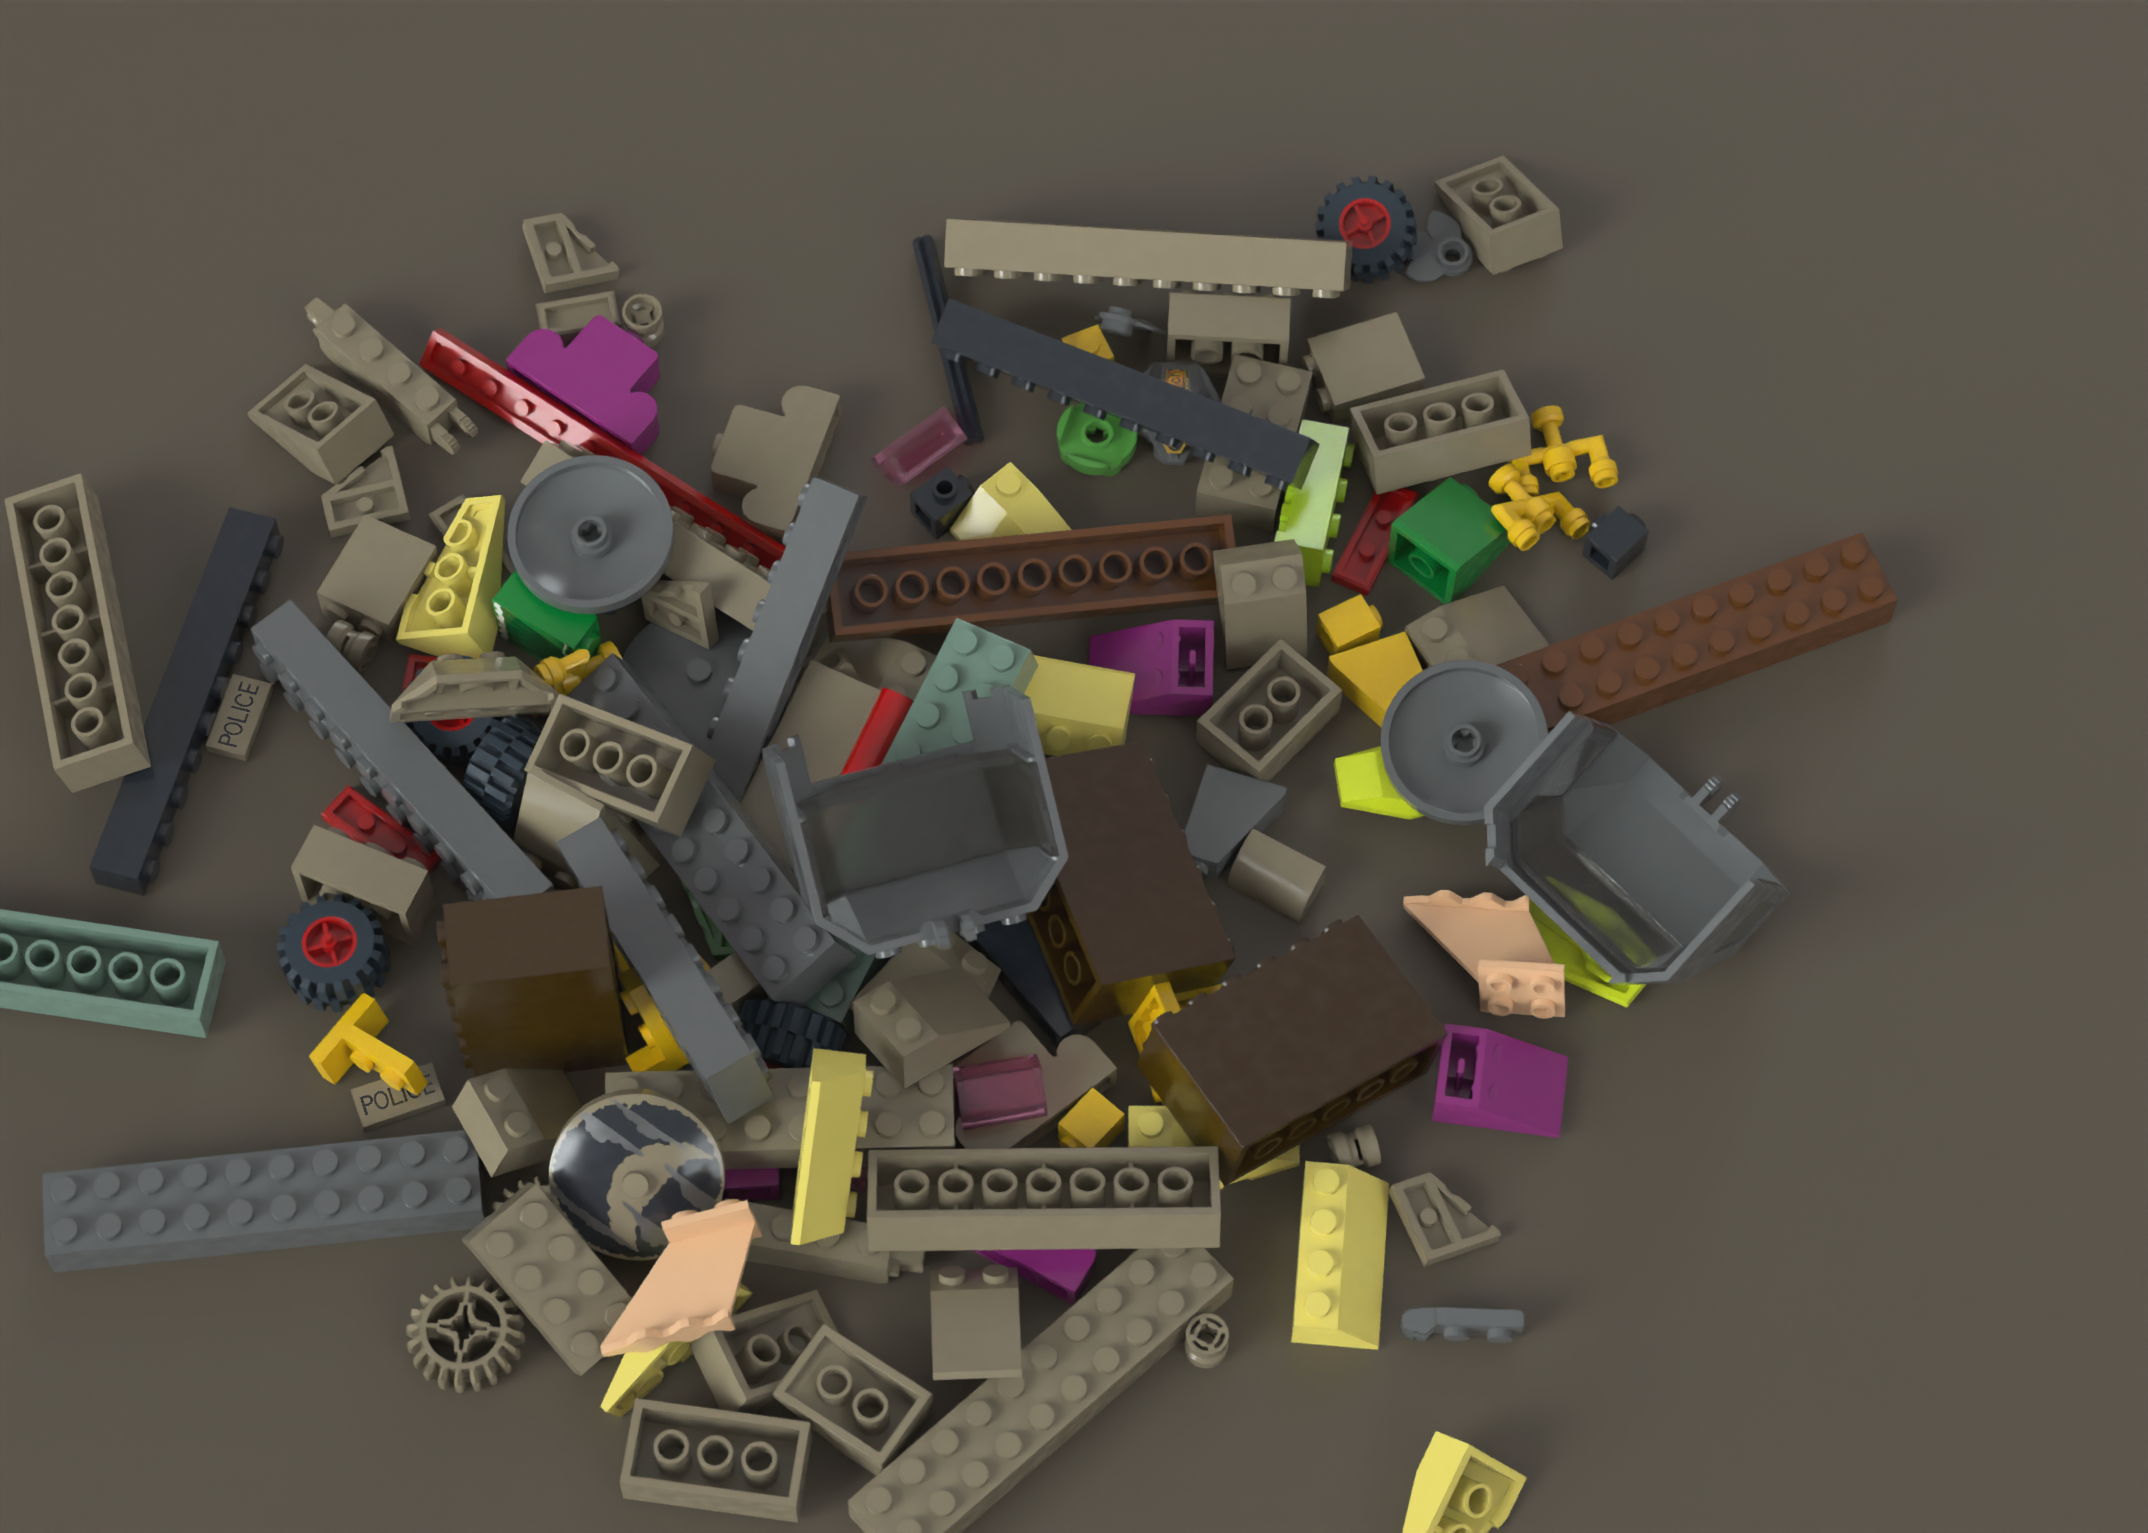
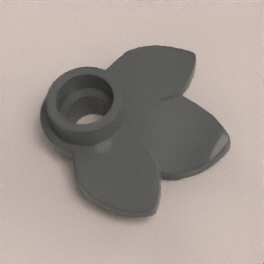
(1433, 248)
(1120, 322)

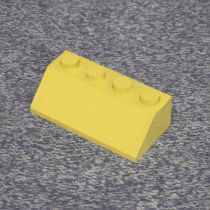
(1079, 705)
(829, 1145)
(1340, 1257)

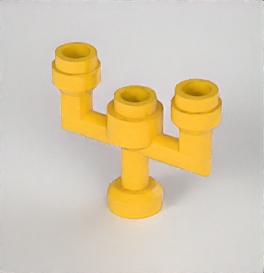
(1560, 458)
(1530, 516)
(570, 670)

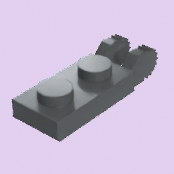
(1460, 1323)

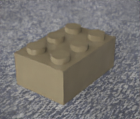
(1216, 327)
(1269, 714)
(391, 887)

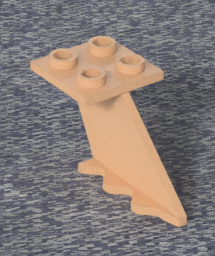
(1498, 948)
(691, 1282)

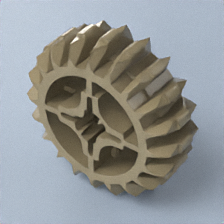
(446, 1331)

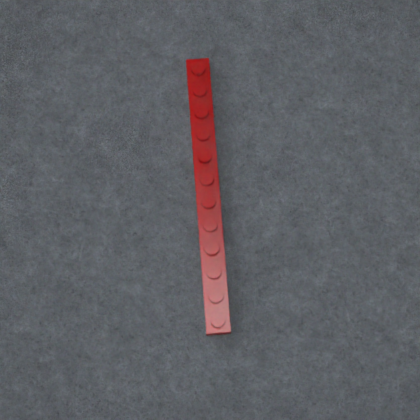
(551, 421)

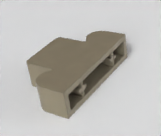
(774, 456)
(1066, 1080)

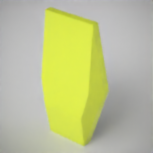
(1366, 786)
(1580, 966)

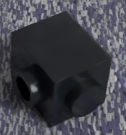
(941, 501)
(1615, 541)

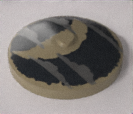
(632, 1165)

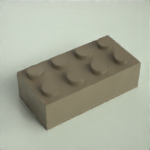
(1270, 393)
(1440, 431)
(622, 764)
(550, 1275)
(716, 1460)

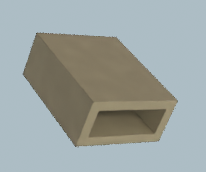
(1362, 365)
(375, 577)

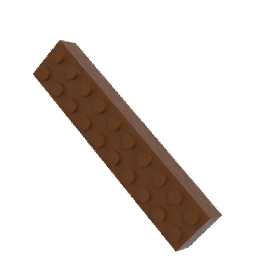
(1027, 578)
(1711, 635)

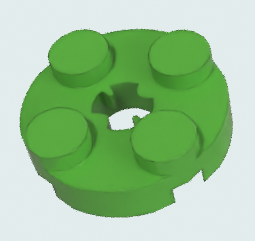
(1090, 457)

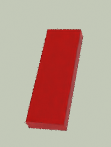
(1369, 544)
(369, 823)

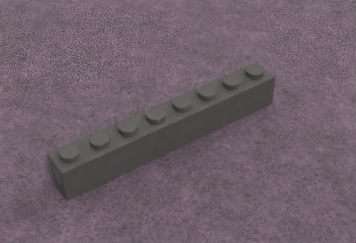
(783, 630)

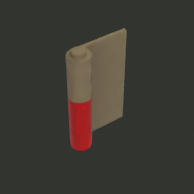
(841, 731)

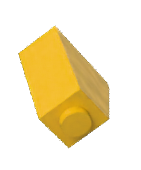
(1374, 673)

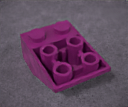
(1169, 663)
(1499, 1083)

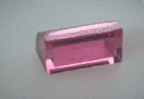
(919, 447)
(1000, 1091)

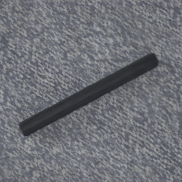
(956, 374)

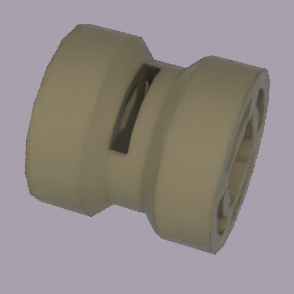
(644, 317)
(354, 646)
(1355, 1147)
(1208, 1350)

